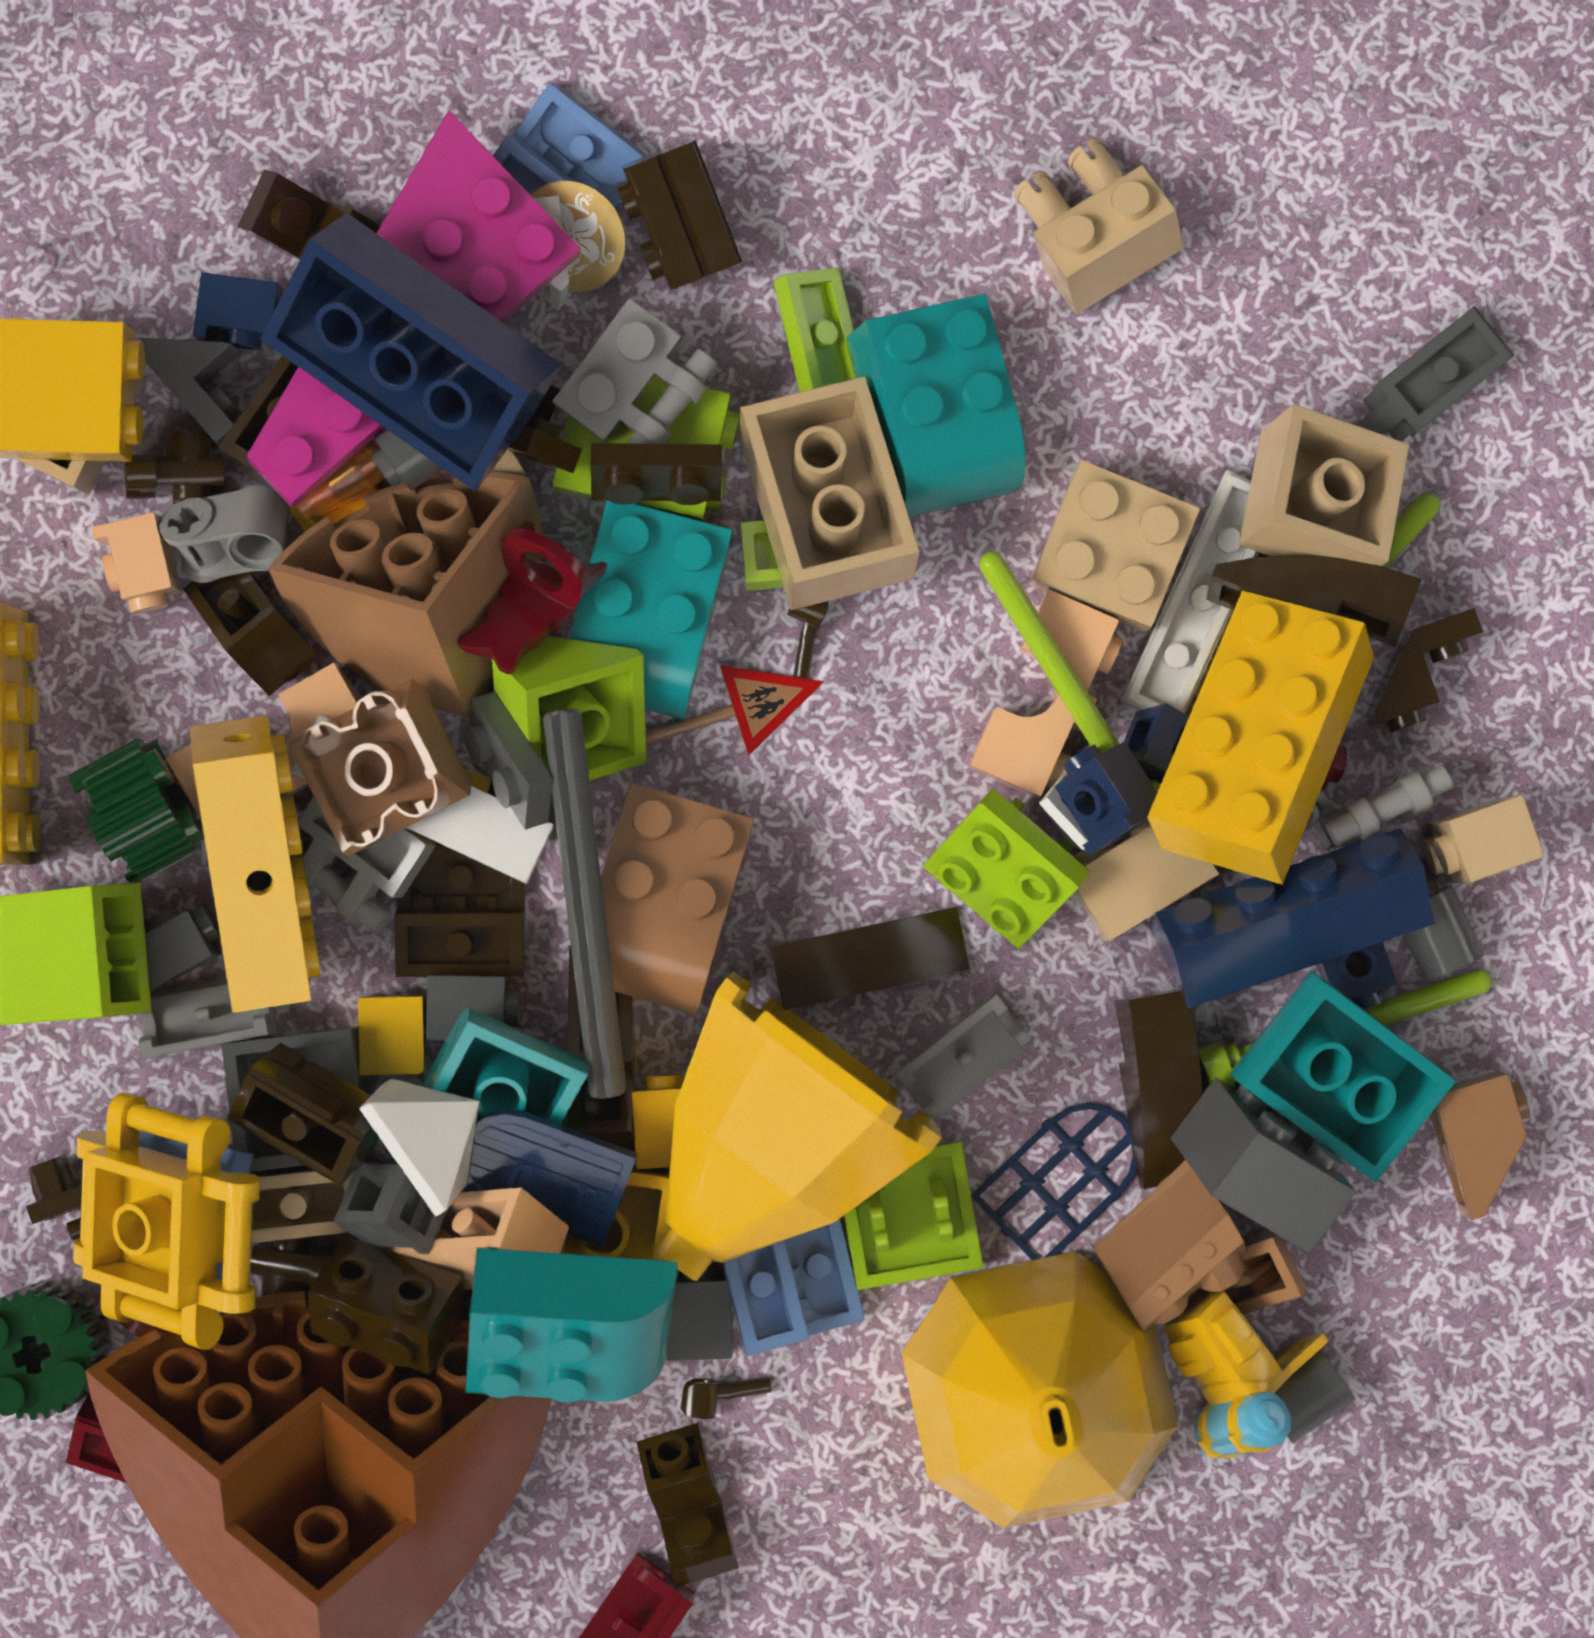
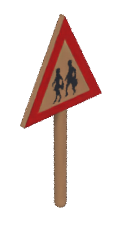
(758, 701)

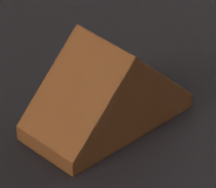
(1268, 1274)

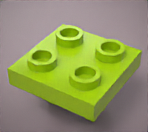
(1006, 868)
(917, 1223)

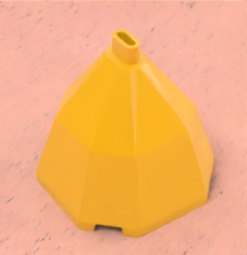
(776, 1134)
(1007, 1352)

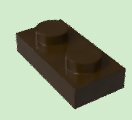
(656, 472)

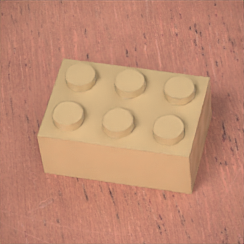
(828, 493)

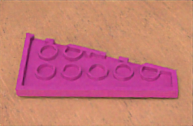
(467, 227)

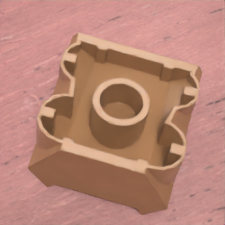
(381, 766)
(1171, 1248)

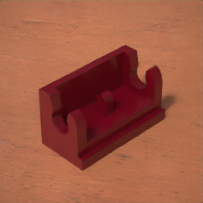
(641, 1604)

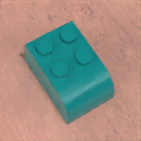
(943, 403)
(656, 596)
(505, 1069)
(1342, 1076)
(567, 1325)

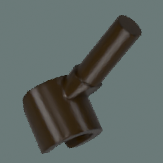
(813, 618)
(701, 1395)

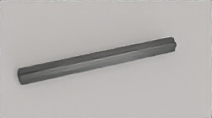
(584, 903)

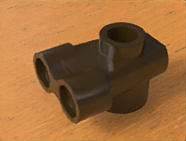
(183, 471)
(289, 1264)

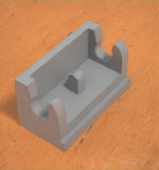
(198, 1018)
(963, 1057)

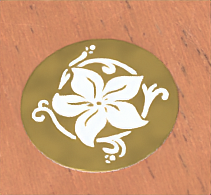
(594, 227)

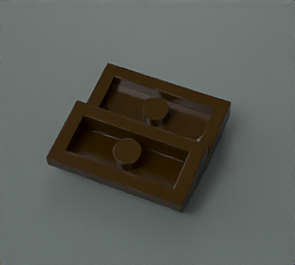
(460, 920)

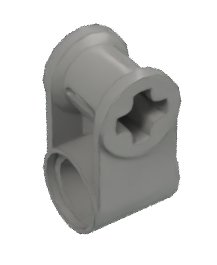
(233, 534)

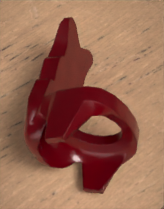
(531, 598)

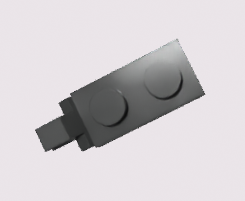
(1435, 377)

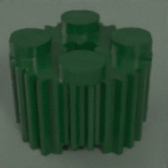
(139, 809)
(74, 1343)

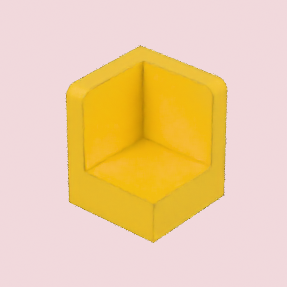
(392, 1034)

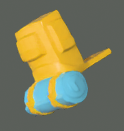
(1234, 1376)

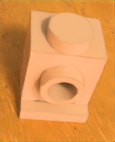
(138, 562)

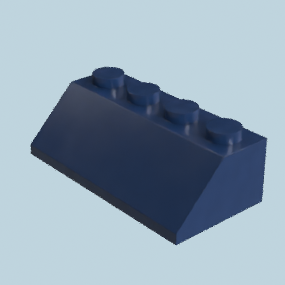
(409, 350)
(1274, 929)

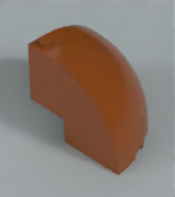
(311, 1475)

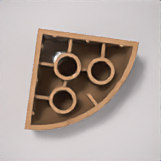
(407, 581)

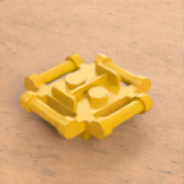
(165, 1222)

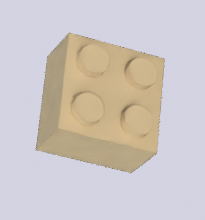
(1323, 489)
(1114, 545)

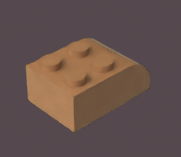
(670, 894)

